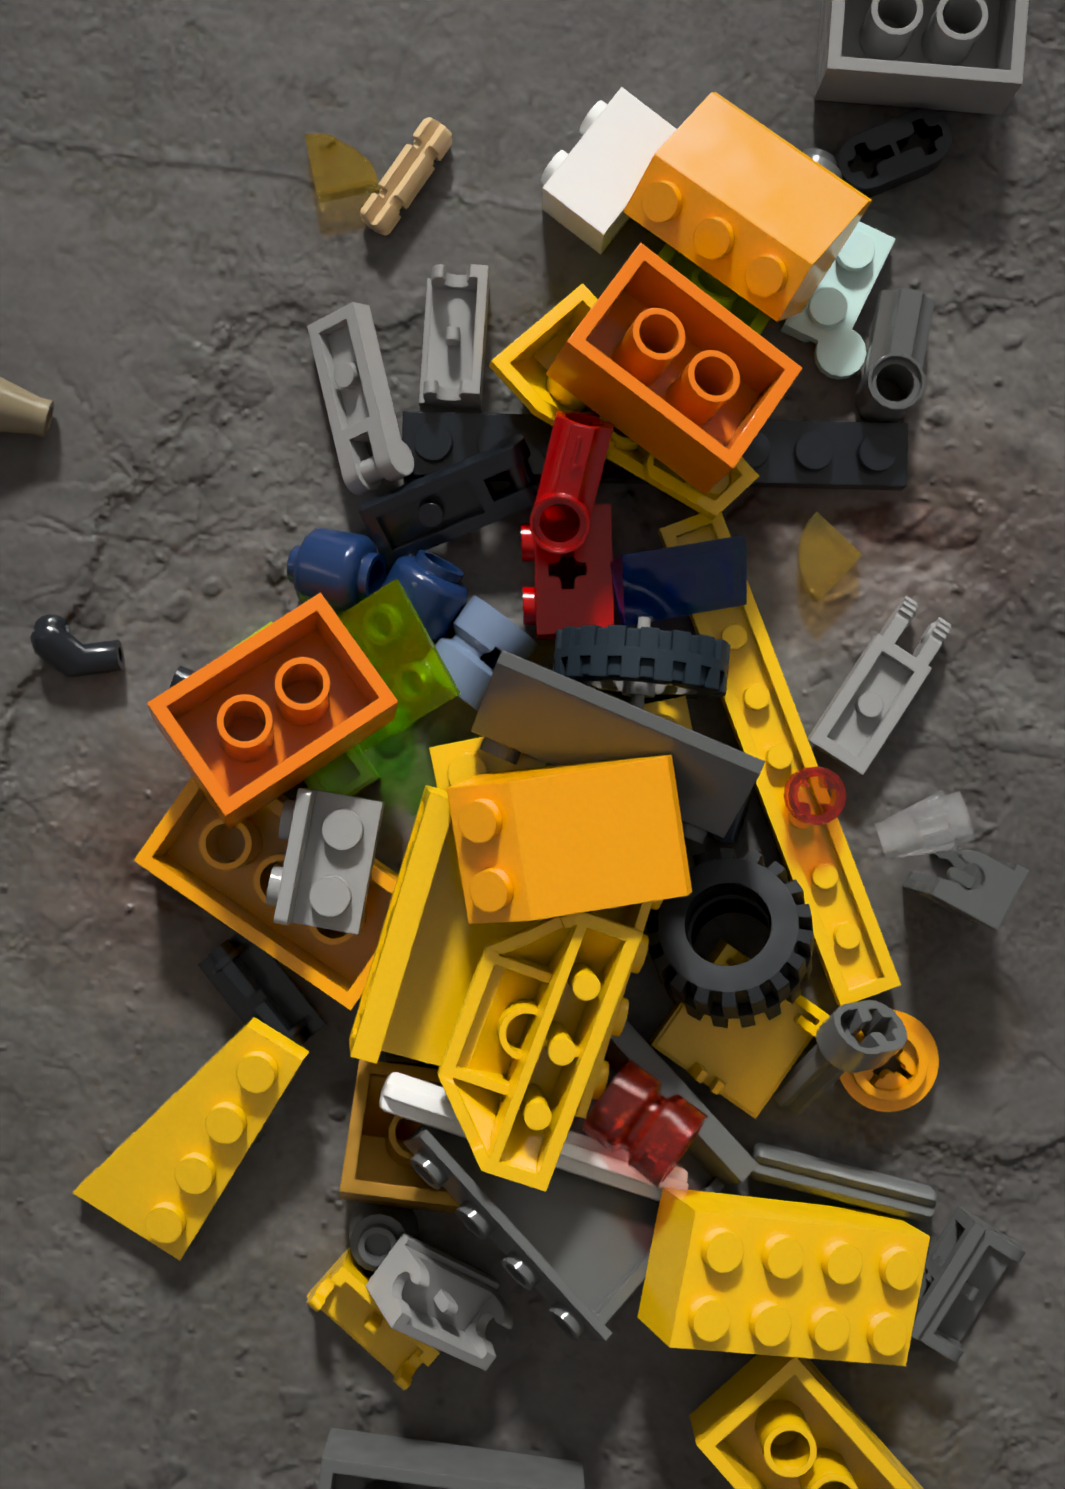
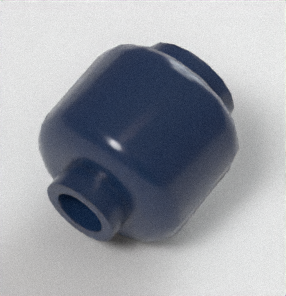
(337, 565)
(433, 590)

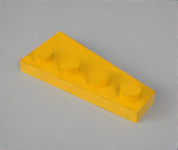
(187, 1152)

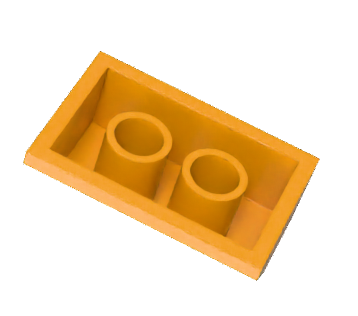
(747, 207)

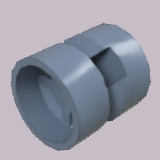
(477, 646)

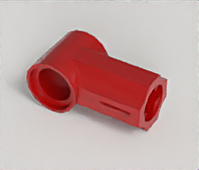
(570, 478)

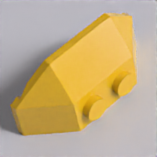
(534, 1039)

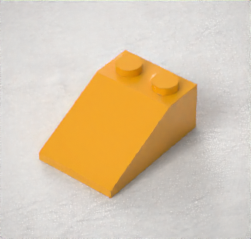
(569, 839)

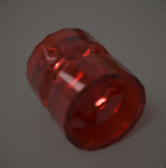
(644, 1123)

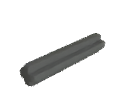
(843, 1183)

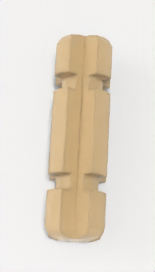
(406, 176)

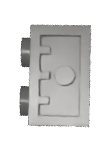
(325, 860)

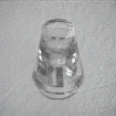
(927, 827)

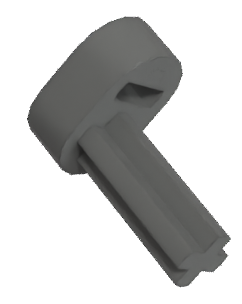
(840, 1051)

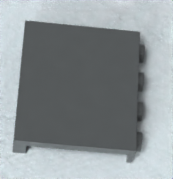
(580, 1238)

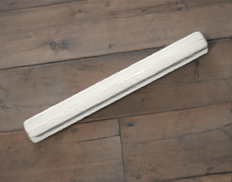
(580, 1154)

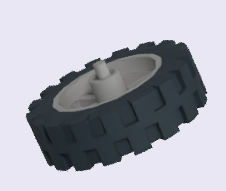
(643, 661)

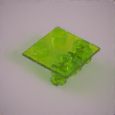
(403, 656)

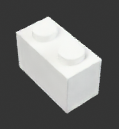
(599, 175)

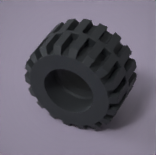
(744, 988)

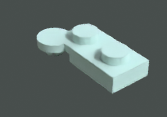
(838, 302)

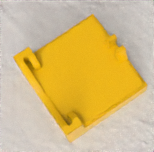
(736, 1060)

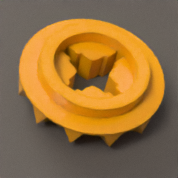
(892, 1090)

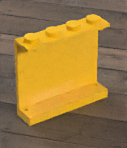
(433, 952)

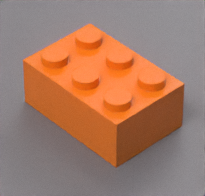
(674, 370)
(273, 710)

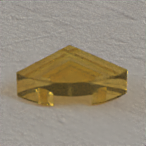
(339, 168)
(823, 557)

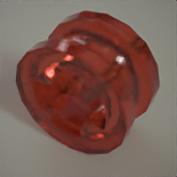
(827, 780)

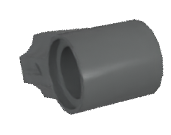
(895, 354)

